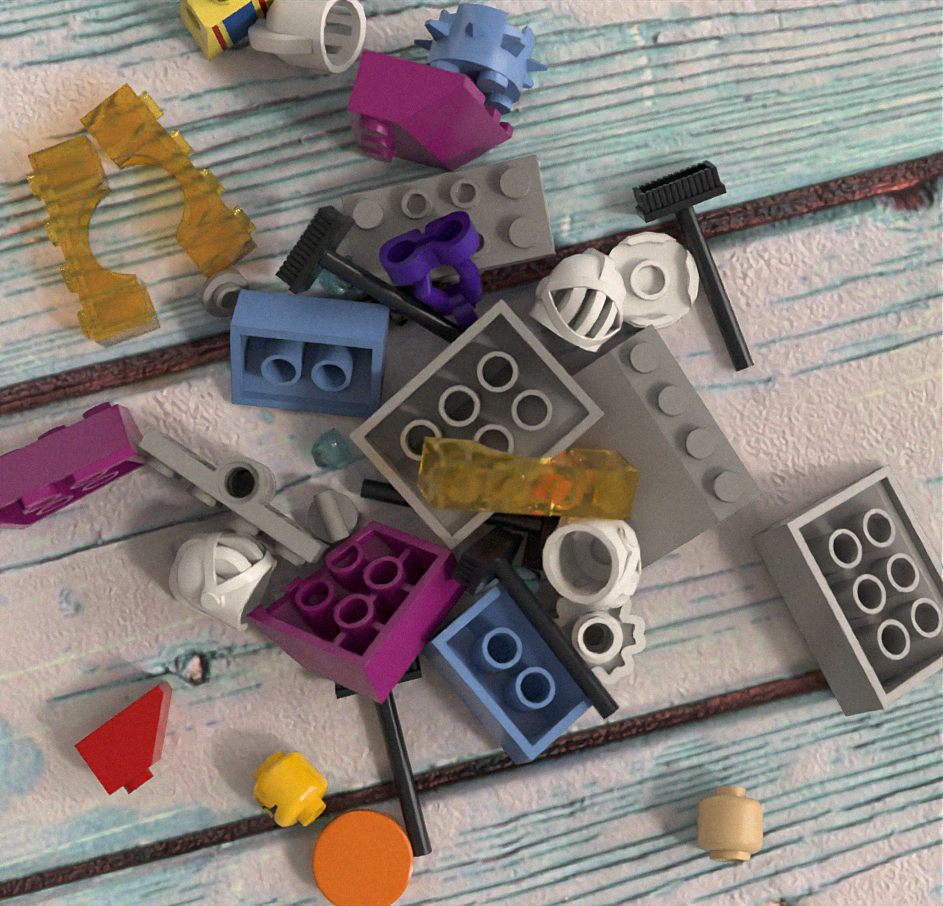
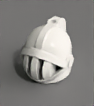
(301, 37)
(582, 300)
(593, 561)
(222, 575)

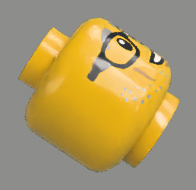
(290, 789)

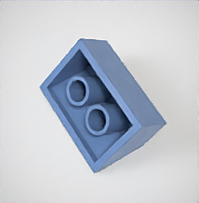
(308, 353)
(507, 675)

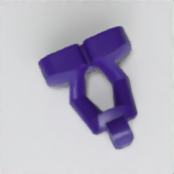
(445, 242)

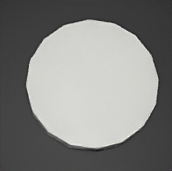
(657, 279)

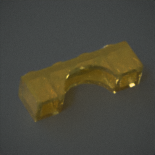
(132, 137)
(72, 187)
(478, 478)

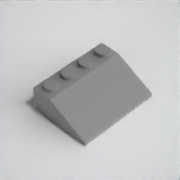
(486, 388)
(667, 433)
(861, 590)

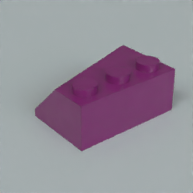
(421, 114)
(68, 465)
(365, 609)

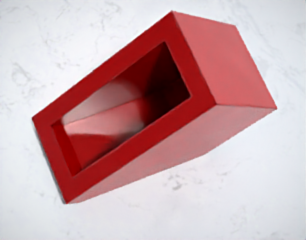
(129, 742)

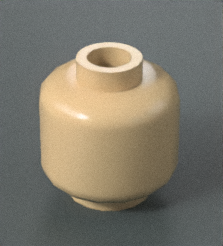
(730, 825)

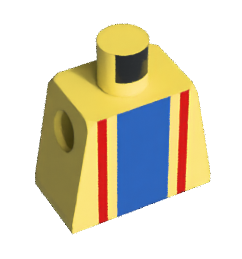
(221, 23)

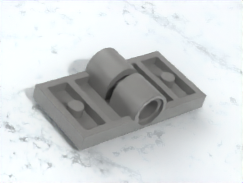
(501, 199)
(219, 488)

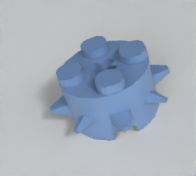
(486, 50)

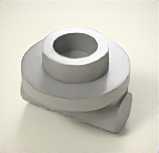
(222, 291)
(332, 516)

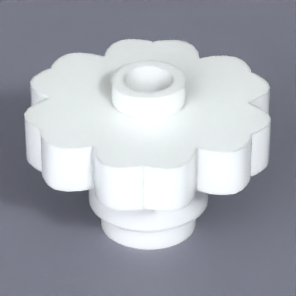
(621, 637)

